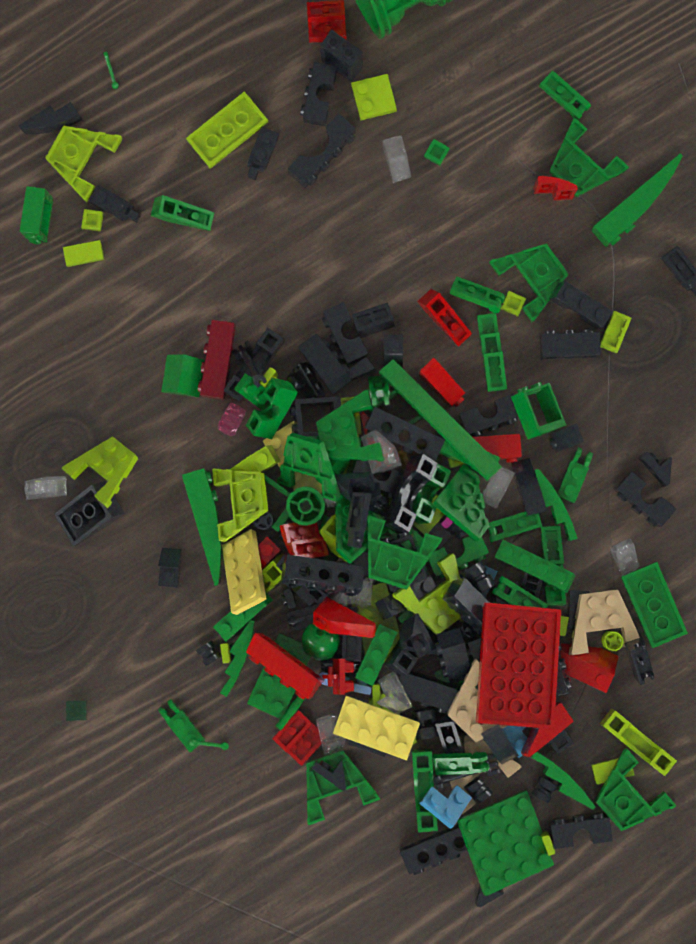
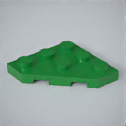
(464, 503)
(341, 516)

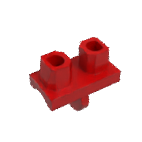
(336, 676)

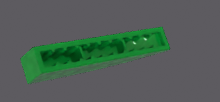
(632, 208)
(206, 515)

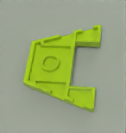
(72, 152)
(110, 461)
(247, 499)
(432, 608)

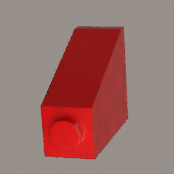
(442, 383)

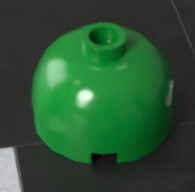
(305, 506)
(319, 643)

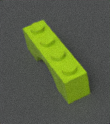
(638, 742)

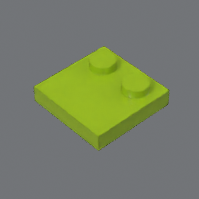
(373, 97)

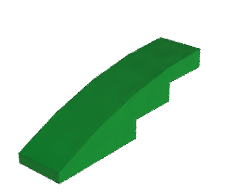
(491, 352)
(557, 507)
(553, 552)
(239, 650)
(566, 783)

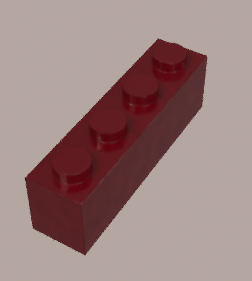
(218, 359)

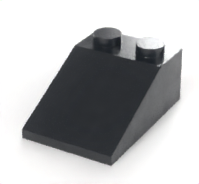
(87, 515)

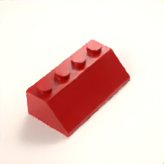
(284, 665)

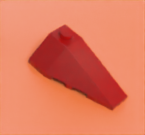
(592, 668)

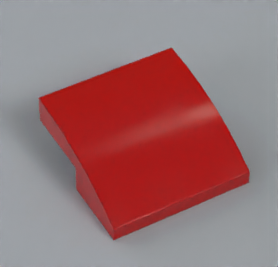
(324, 17)
(560, 188)
(304, 540)
(299, 738)

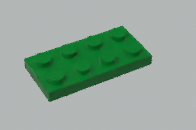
(654, 605)
(268, 692)

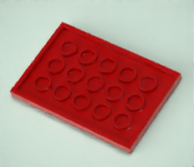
(518, 666)

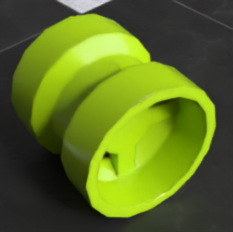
(615, 641)

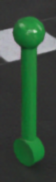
(115, 85)
(223, 745)

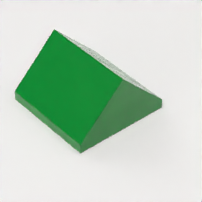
(182, 375)

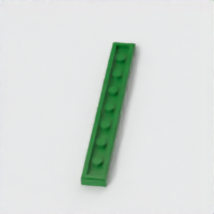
(440, 420)

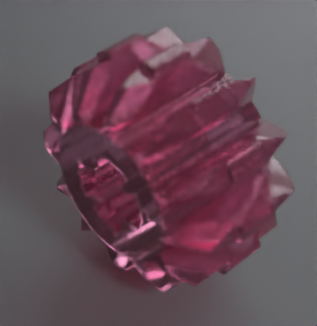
(231, 419)

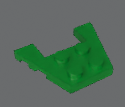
(578, 168)
(539, 269)
(341, 434)
(309, 458)
(393, 563)
(320, 788)
(621, 799)

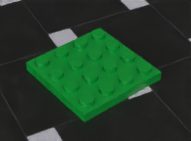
(504, 842)

